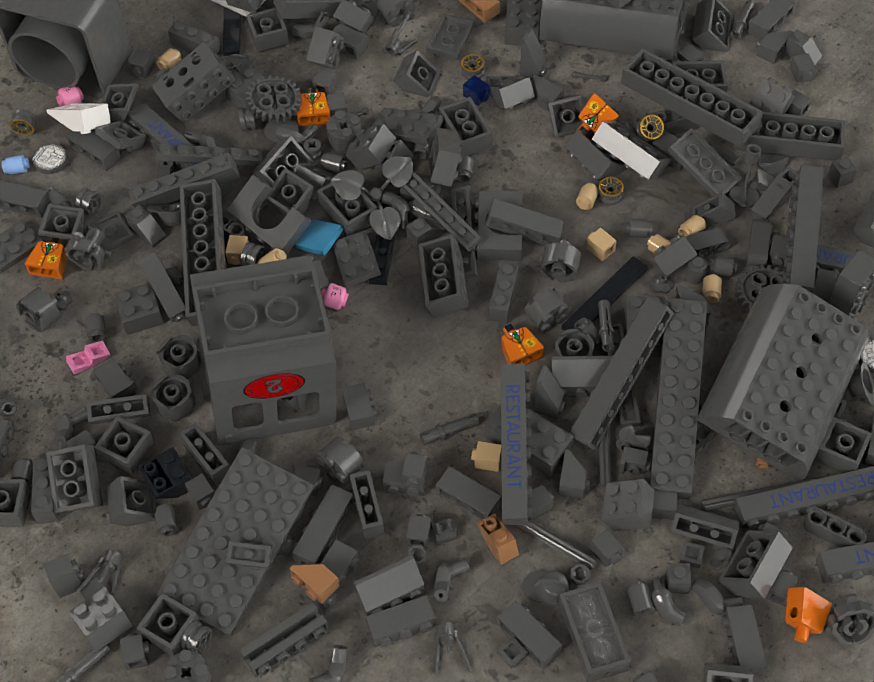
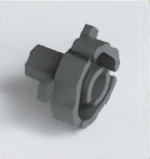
(87, 249)
(852, 619)

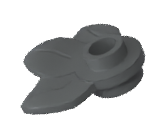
(629, 439)

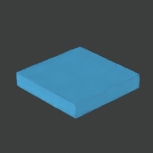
(319, 237)

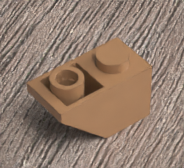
(498, 538)
(315, 579)

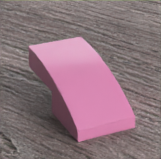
(90, 357)

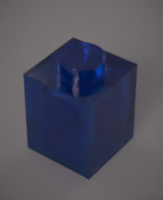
(477, 90)

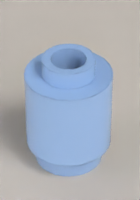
(15, 165)

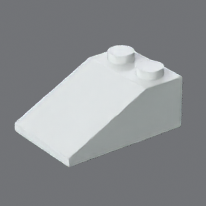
(81, 116)

